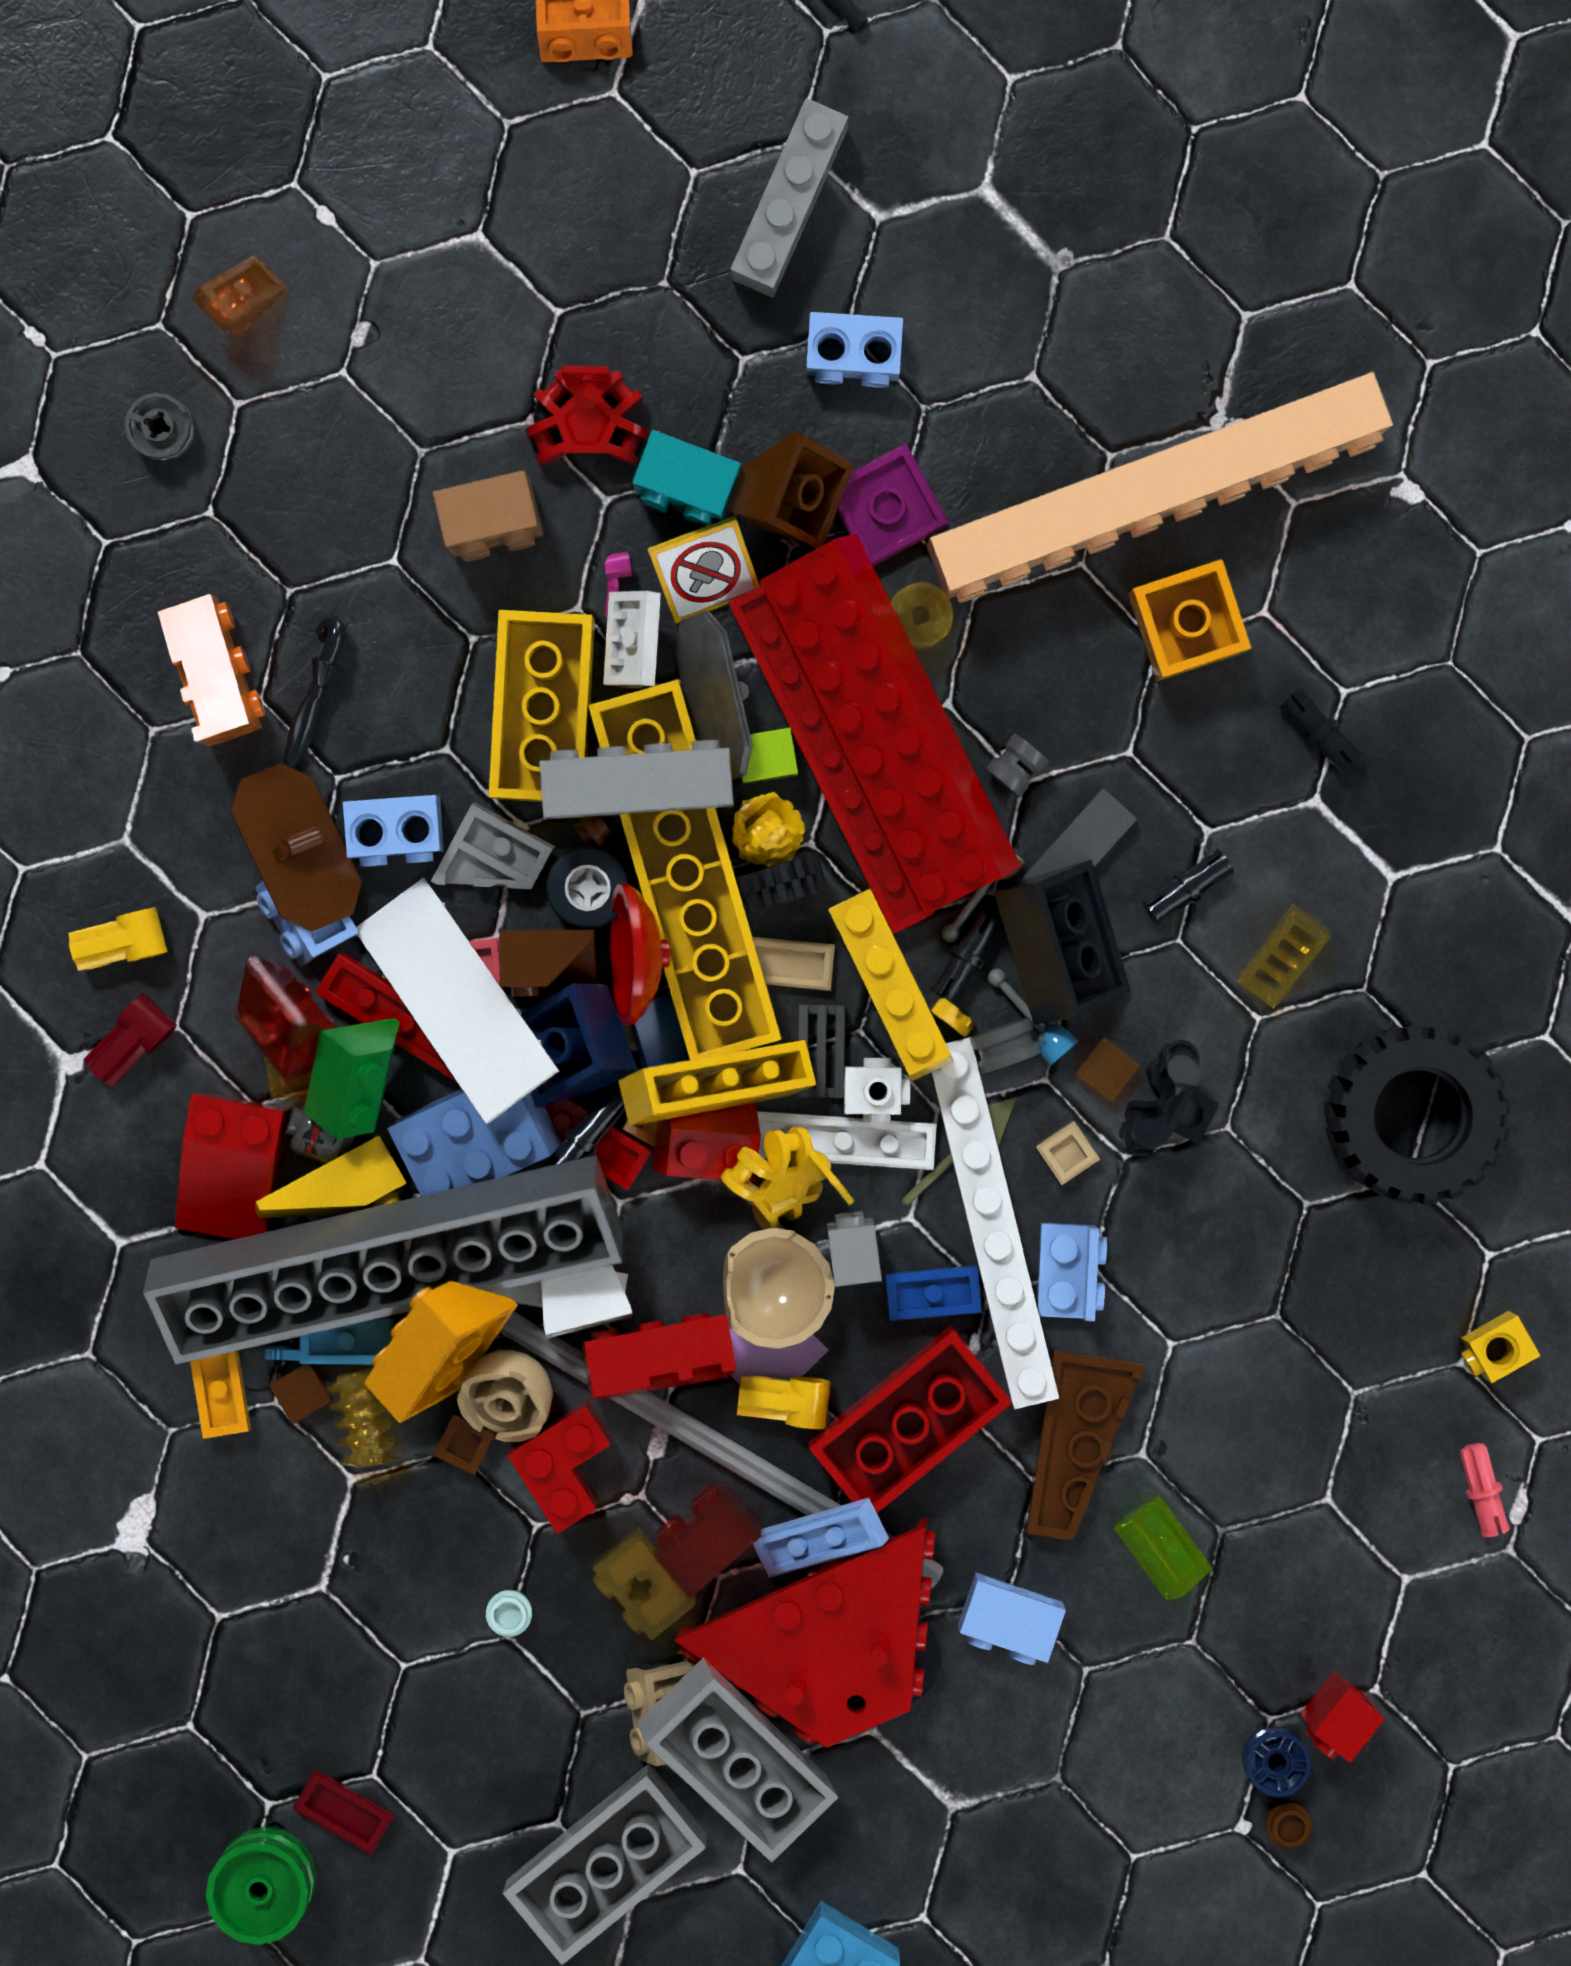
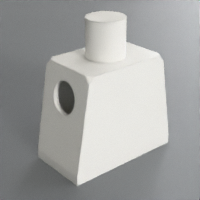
(583, 1301)

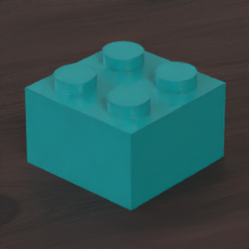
(685, 479)

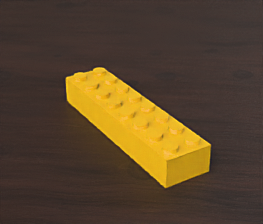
(691, 890)

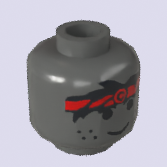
(312, 1140)

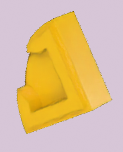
(952, 1017)

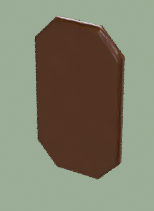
(296, 847)

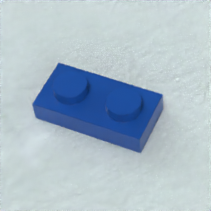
(933, 1292)

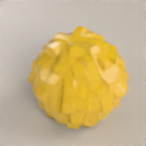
(767, 830)

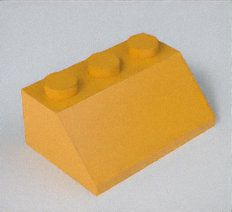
(436, 1346)

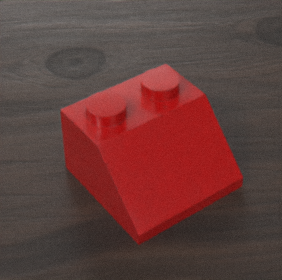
(706, 1142)

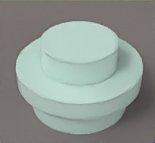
(509, 1613)

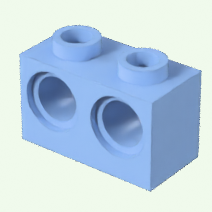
(855, 334)
(393, 817)

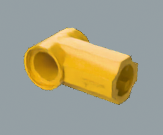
(130, 938)
(796, 1401)

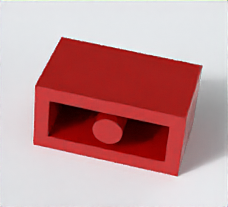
(1340, 1718)

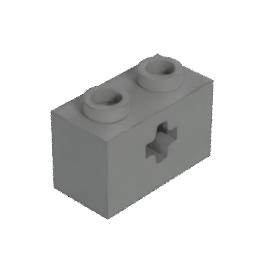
(853, 1249)

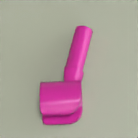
(616, 567)

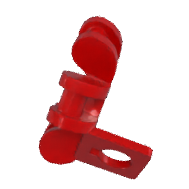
(586, 418)

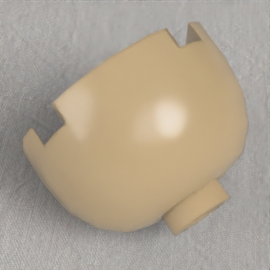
(506, 1395)

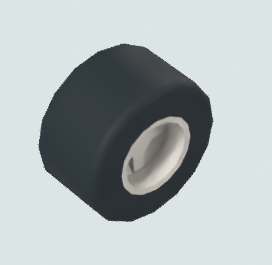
(574, 882)

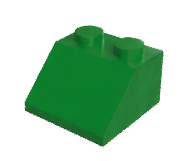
(351, 1077)

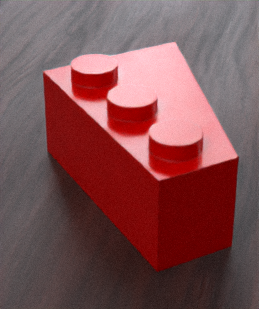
(658, 1356)

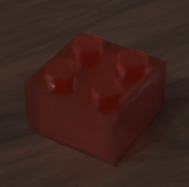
(706, 1537)

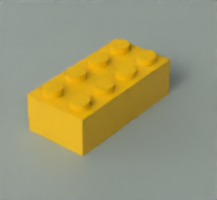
(538, 697)

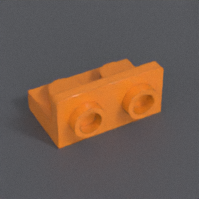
(583, 29)

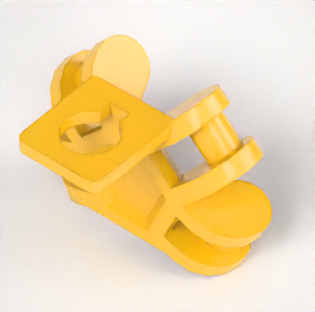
(783, 1186)

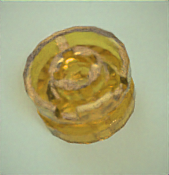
(939, 609)

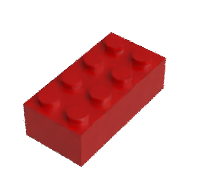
(910, 1421)

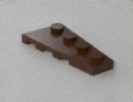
(1077, 1437)

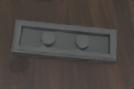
(1086, 837)

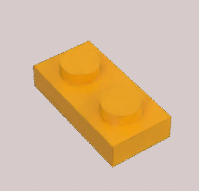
(220, 1395)

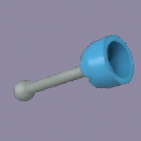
(1053, 1039)

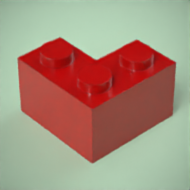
(552, 1460)

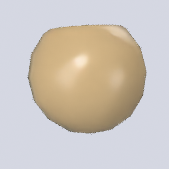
(776, 1288)

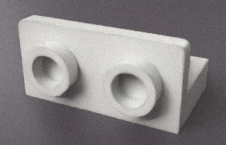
(631, 639)

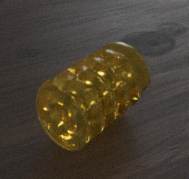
(361, 1421)

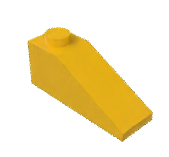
(345, 1185)

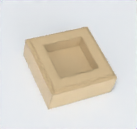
(1067, 1152)

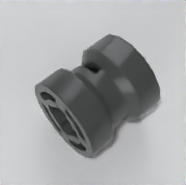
(1009, 773)

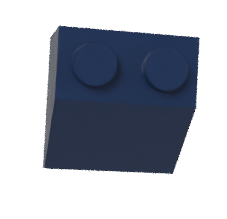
(583, 1041)

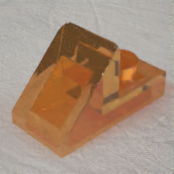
(240, 295)

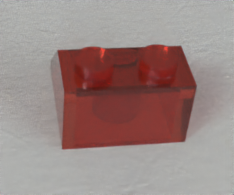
(281, 1017)

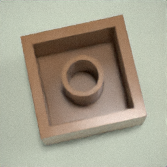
(489, 515)

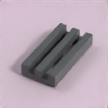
(821, 1011)

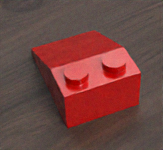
(228, 1164)

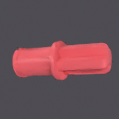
(1483, 1490)

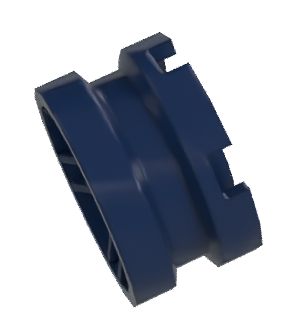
(1282, 1779)

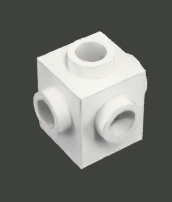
(856, 1090)

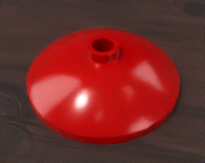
(635, 954)

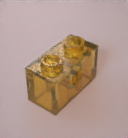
(643, 1612)

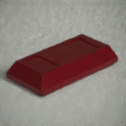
(343, 1811)

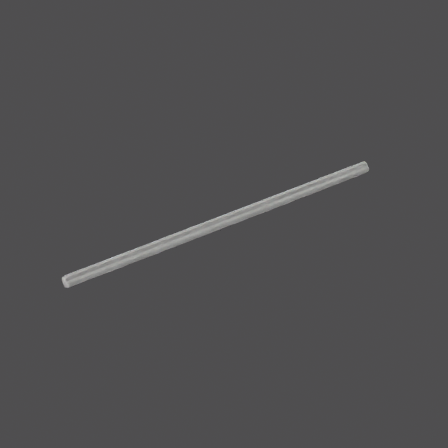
(682, 1426)

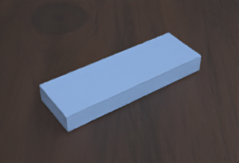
(820, 1538)

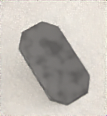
(712, 688)

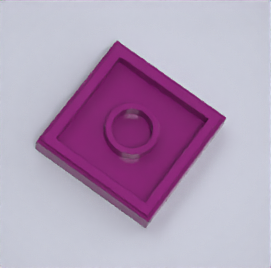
(890, 505)

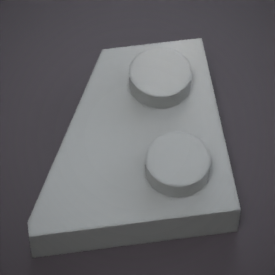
(492, 853)

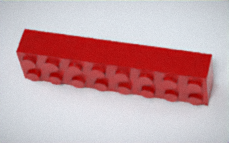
(890, 723)

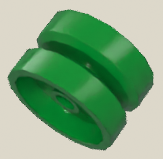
(248, 1910)

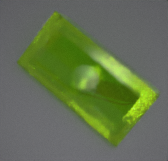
(1163, 1548)

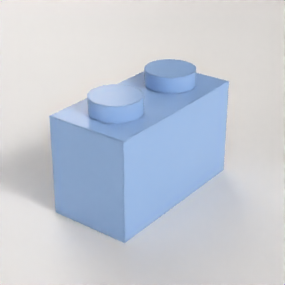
(1011, 1619)

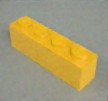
(891, 985)
(716, 1082)

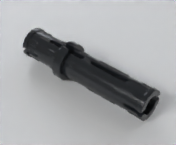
(588, 1134)

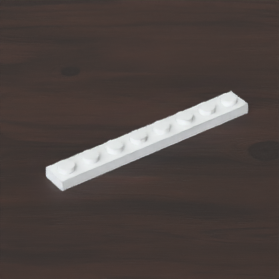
(993, 1228)

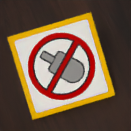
(704, 568)

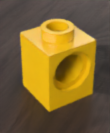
(1518, 1353)

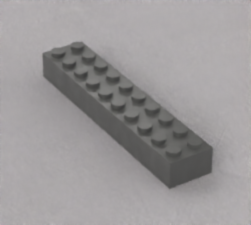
(381, 1257)

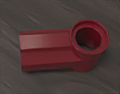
(138, 1031)

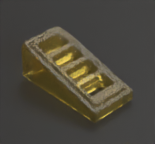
(1320, 935)

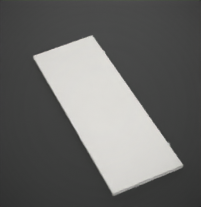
(456, 1000)

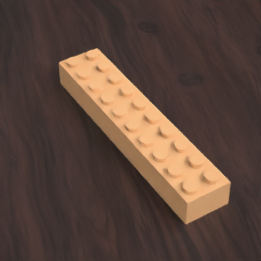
(1158, 486)

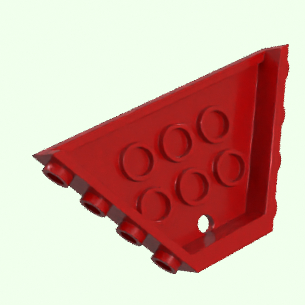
(830, 1640)

